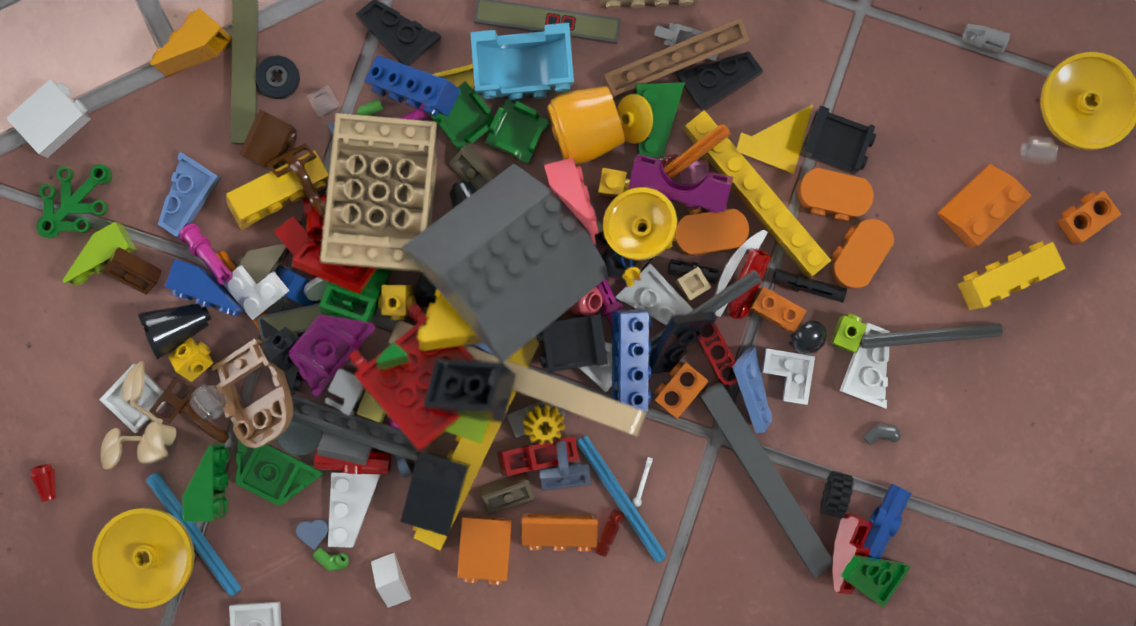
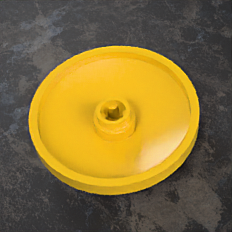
(1089, 101)
(143, 557)

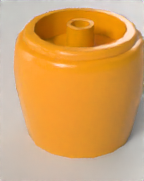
(585, 123)

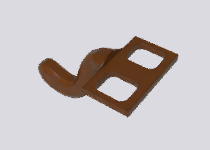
(298, 168)
(182, 405)

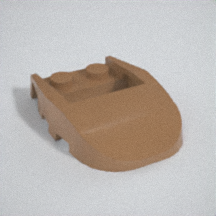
(266, 417)

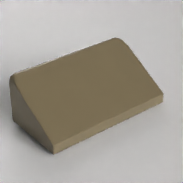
(472, 167)
(507, 493)

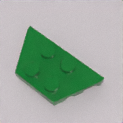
(273, 473)

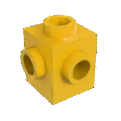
(396, 301)
(191, 359)

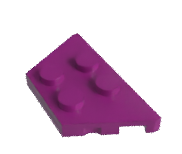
(327, 348)

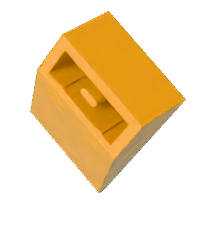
(191, 44)

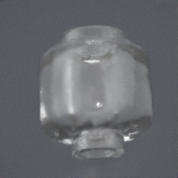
(1039, 152)
(208, 402)

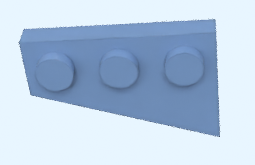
(187, 195)
(752, 388)

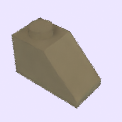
(263, 261)

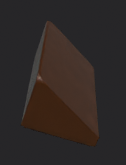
(132, 271)

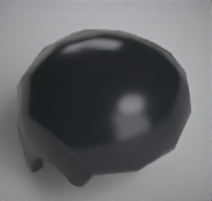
(809, 338)

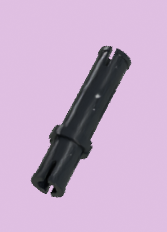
(805, 284)

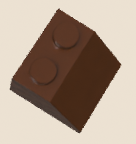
(268, 140)

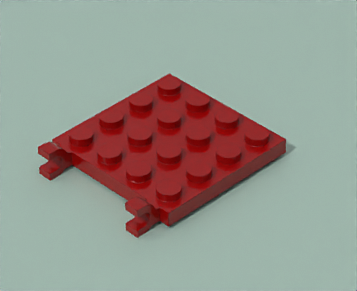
(404, 387)

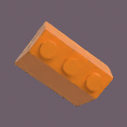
(983, 205)
(559, 531)

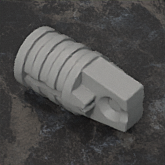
(986, 37)

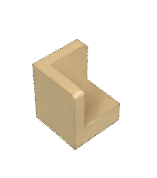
(692, 284)

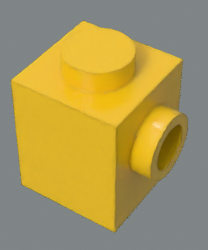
(612, 183)

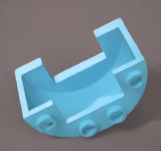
(522, 63)

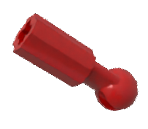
(758, 261)

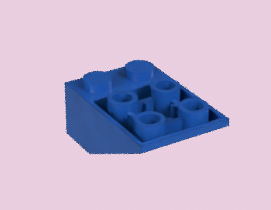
(193, 281)

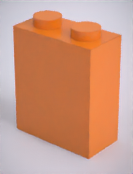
(484, 549)

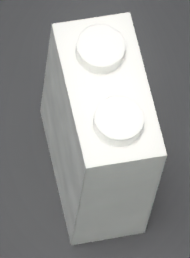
(49, 118)

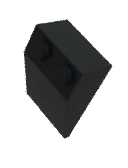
(470, 389)
(434, 492)

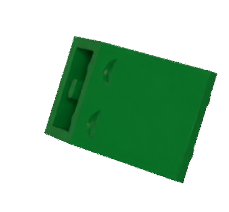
(350, 305)
(205, 494)

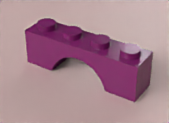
(710, 192)

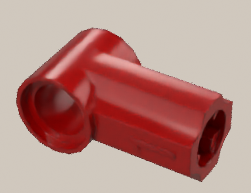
(314, 221)

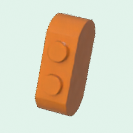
(834, 194)
(711, 232)
(861, 253)

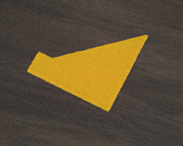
(779, 143)

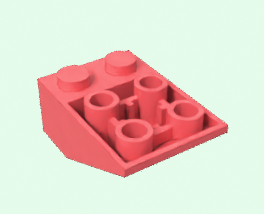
(568, 185)

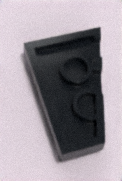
(717, 80)
(675, 339)

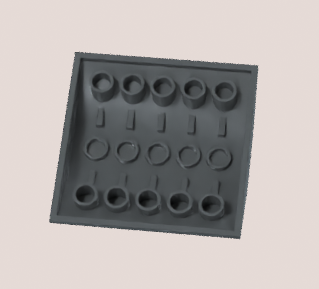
(509, 260)

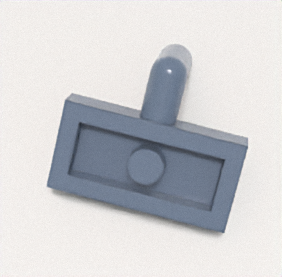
(565, 475)

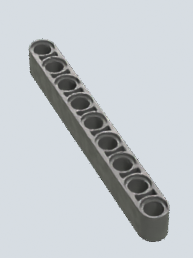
(766, 479)

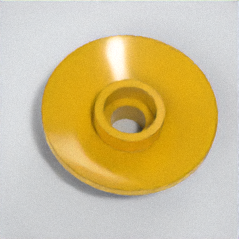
(635, 118)

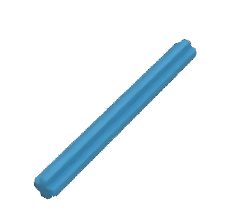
(621, 499)
(199, 541)

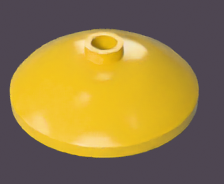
(637, 209)

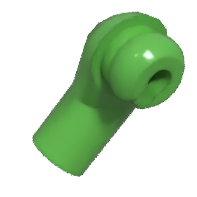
(370, 108)
(331, 562)

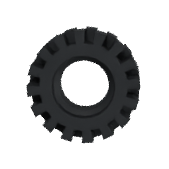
(837, 494)

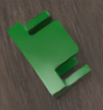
(467, 118)
(517, 131)

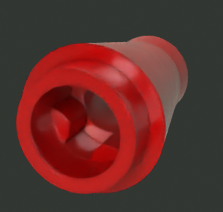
(44, 481)

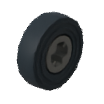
(265, 77)

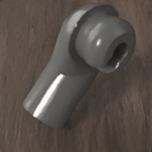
(882, 430)

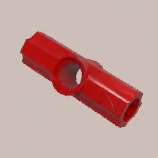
(377, 464)

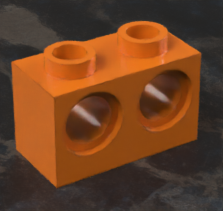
(1090, 221)
(777, 309)
(684, 394)

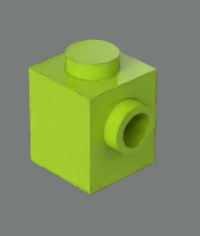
(848, 333)

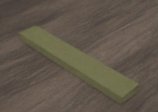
(244, 67)

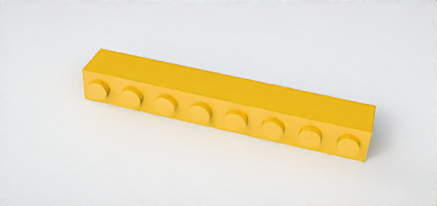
(760, 199)

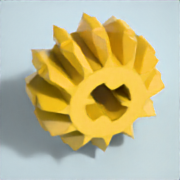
(549, 430)

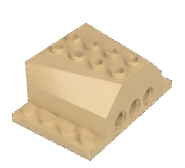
(378, 190)

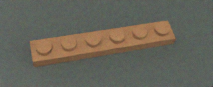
(677, 56)

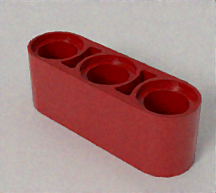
(727, 358)

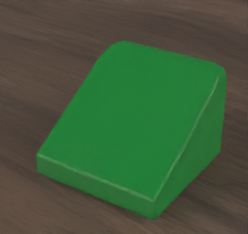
(392, 357)

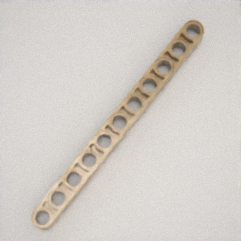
(558, 392)

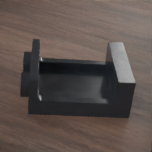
(838, 141)
(573, 344)

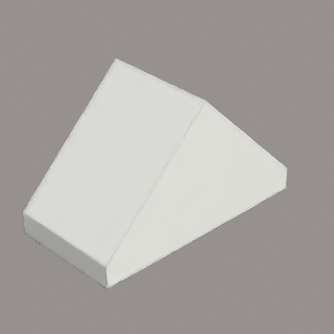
(390, 580)

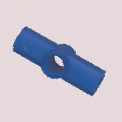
(886, 520)

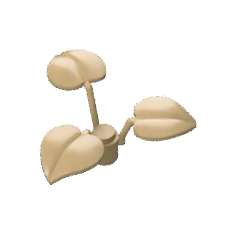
(156, 434)

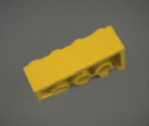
(270, 194)
(1010, 276)

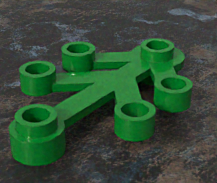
(70, 202)

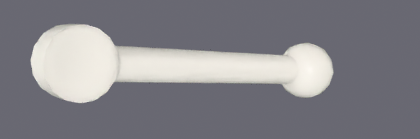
(637, 501)

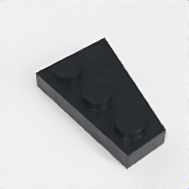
(399, 35)

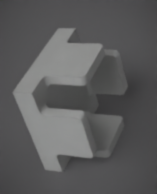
(347, 387)

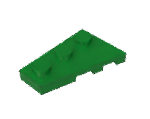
(664, 104)
(875, 577)

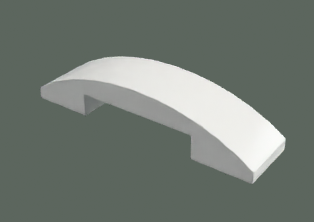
(731, 265)

